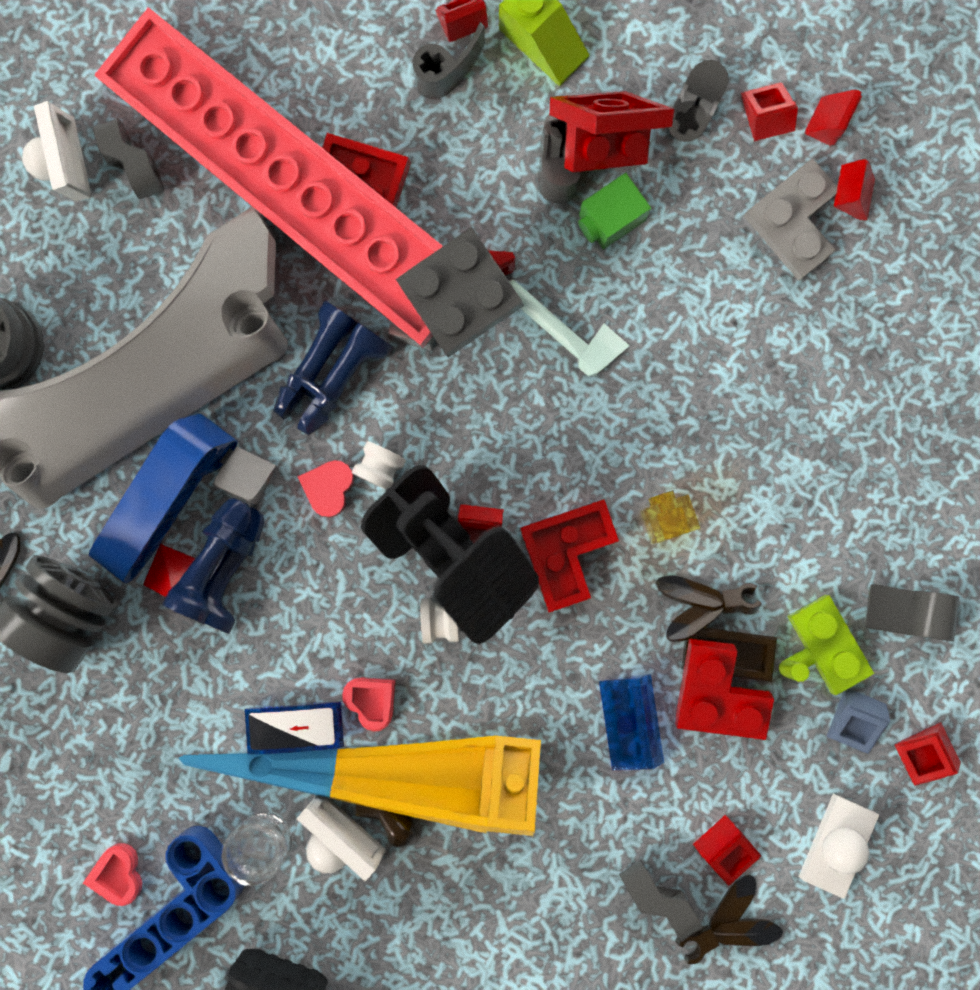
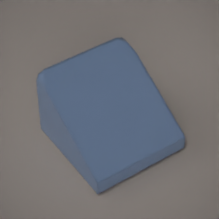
(858, 721)

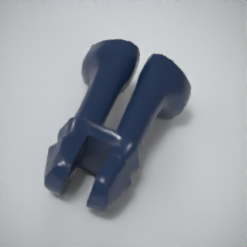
(359, 347)
(229, 541)

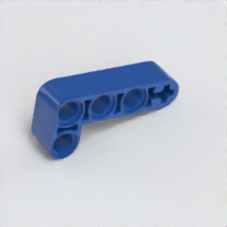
(159, 493)
(164, 926)

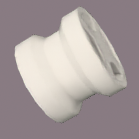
(378, 465)
(436, 623)

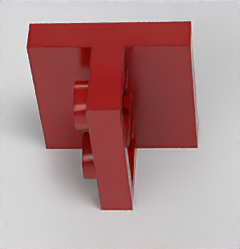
(608, 128)

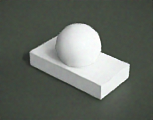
(57, 153)
(338, 840)
(839, 846)

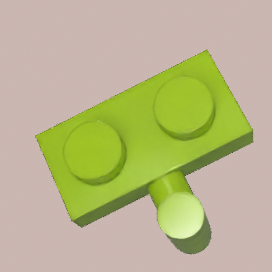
(826, 645)

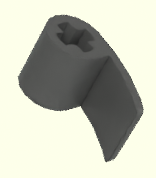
(438, 59)
(912, 612)

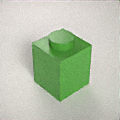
(613, 212)

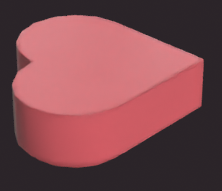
(327, 487)
(371, 700)
(116, 875)

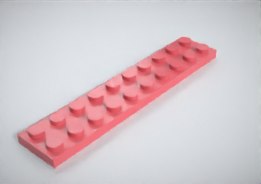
(271, 165)

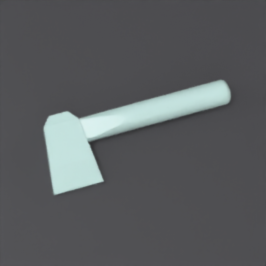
(591, 358)

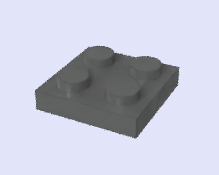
(459, 292)

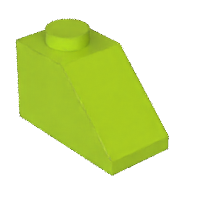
(544, 35)

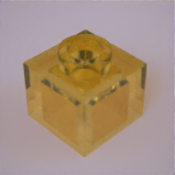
(669, 517)

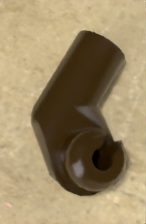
(397, 826)

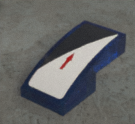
(294, 728)

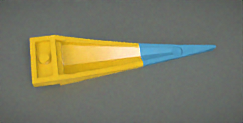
(458, 782)

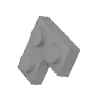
(785, 222)

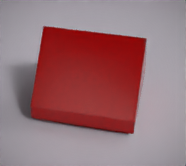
(461, 17)

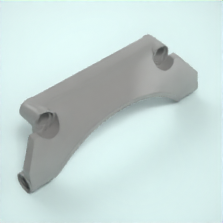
(168, 367)

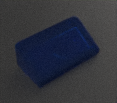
(631, 723)

